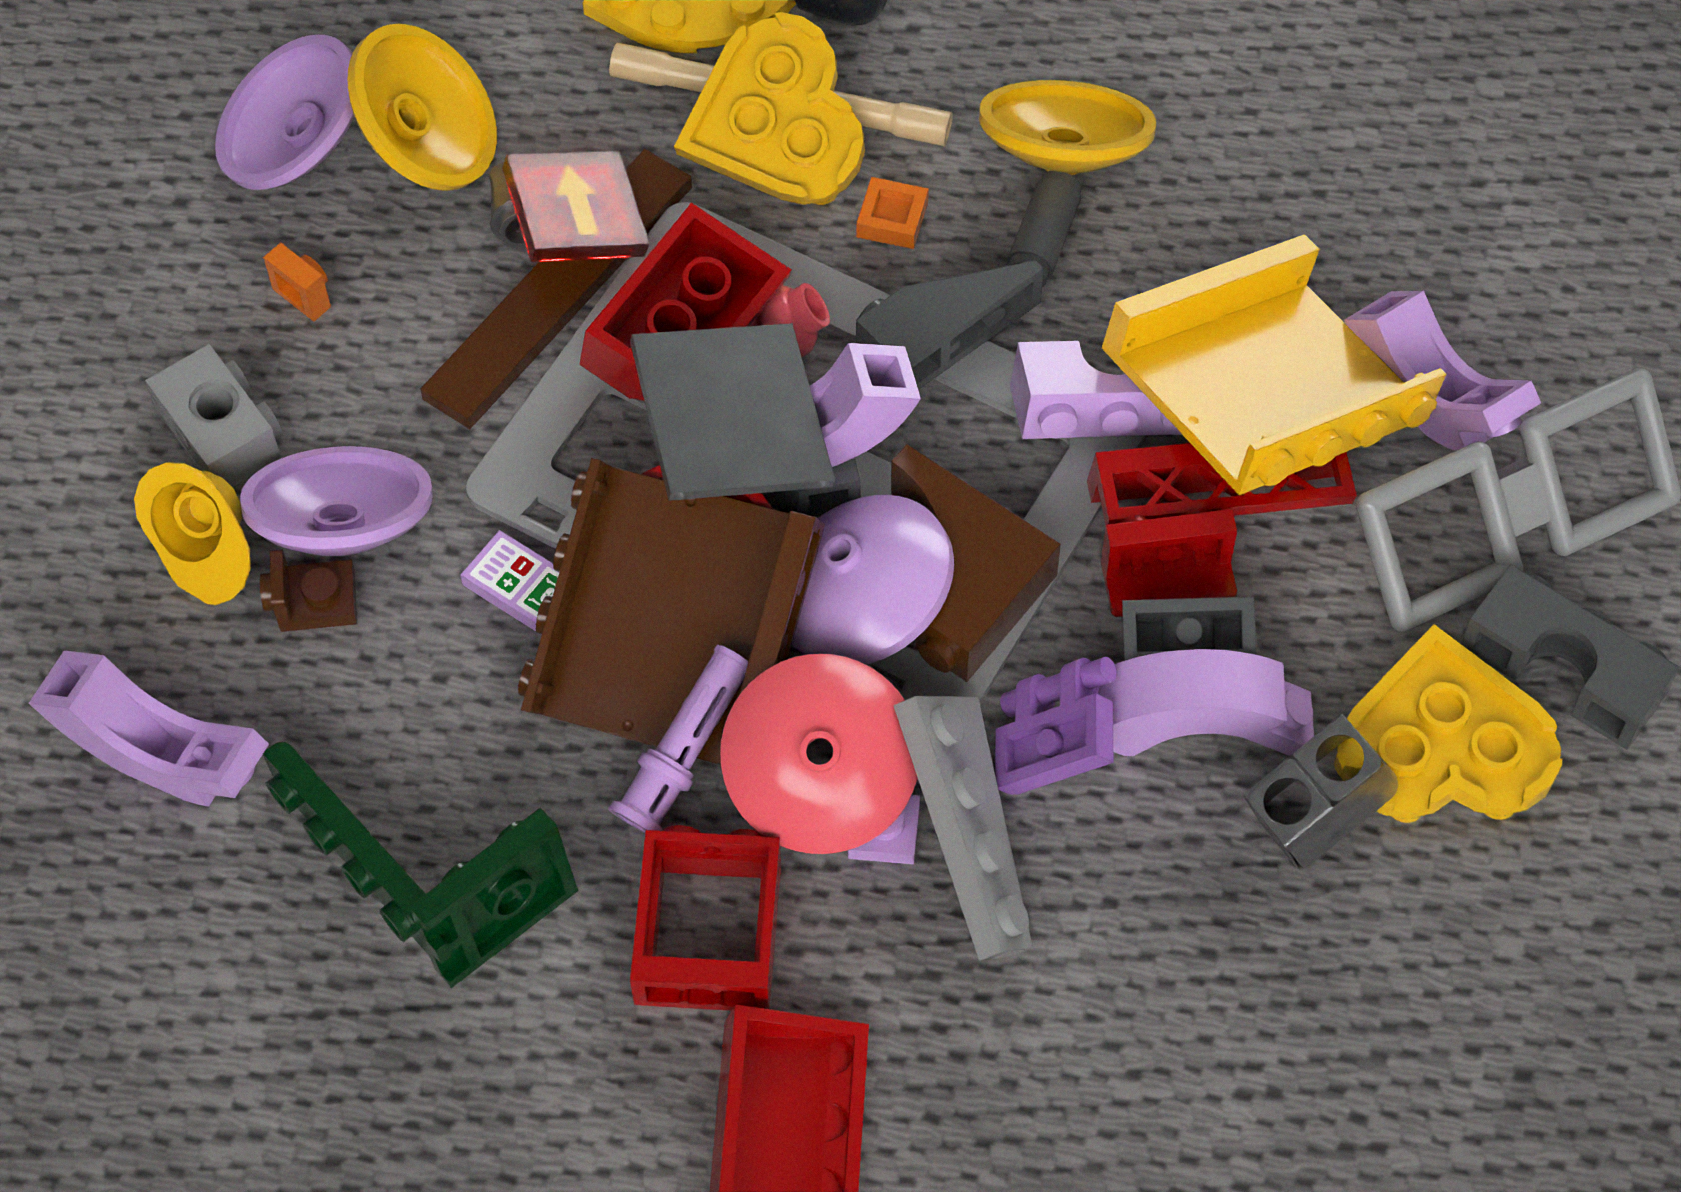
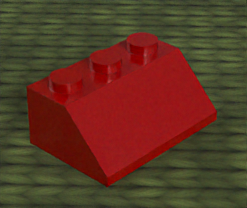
(689, 281)

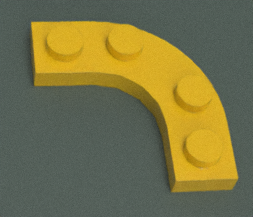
(682, 24)

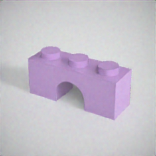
(1067, 398)

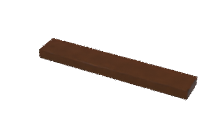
(541, 308)

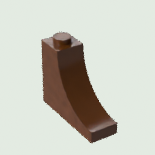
(997, 565)

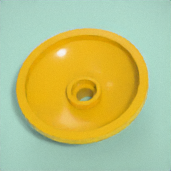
(421, 107)
(1067, 124)

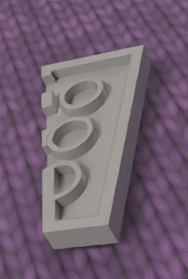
(965, 806)

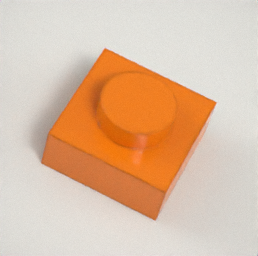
(892, 212)
(298, 280)

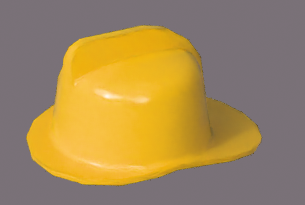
(195, 530)

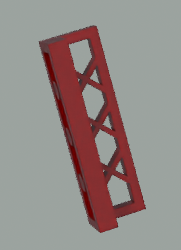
(1181, 470)

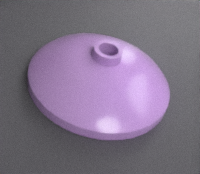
(286, 114)
(336, 499)
(874, 579)

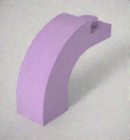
(1410, 341)
(864, 398)
(1206, 694)
(143, 737)

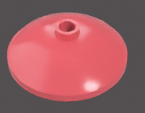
(807, 803)

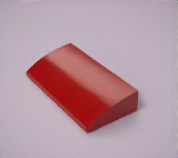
(789, 1103)

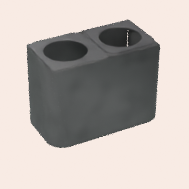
(1323, 823)

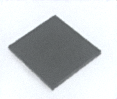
(731, 411)

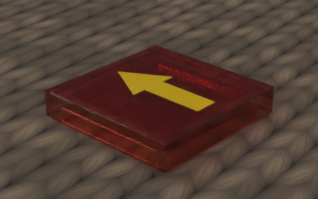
(575, 206)

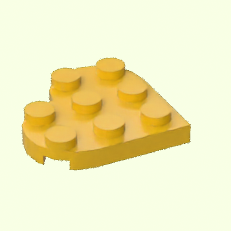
(775, 114)
(1453, 734)

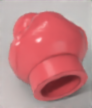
(802, 308)

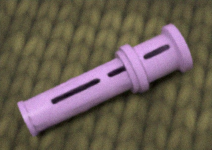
(667, 768)

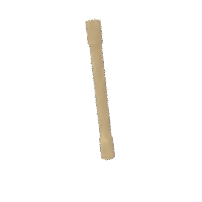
(900, 118)

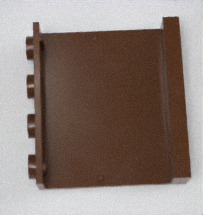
(653, 593)

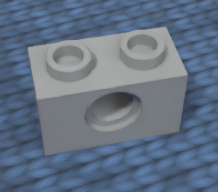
(197, 392)

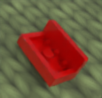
(1169, 557)

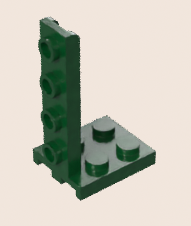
(475, 906)

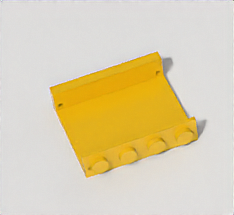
(1261, 368)

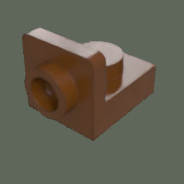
(309, 593)

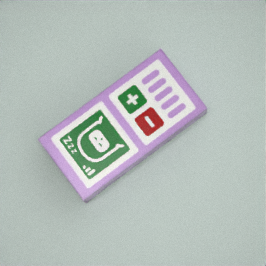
(511, 578)

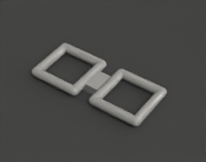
(1519, 498)

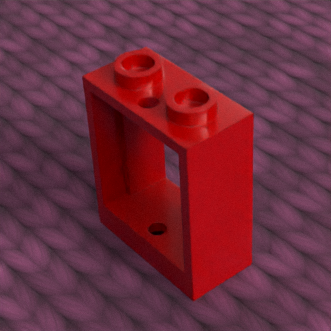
(698, 981)

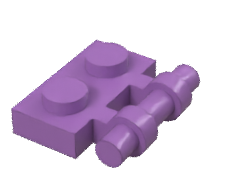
(1058, 741)

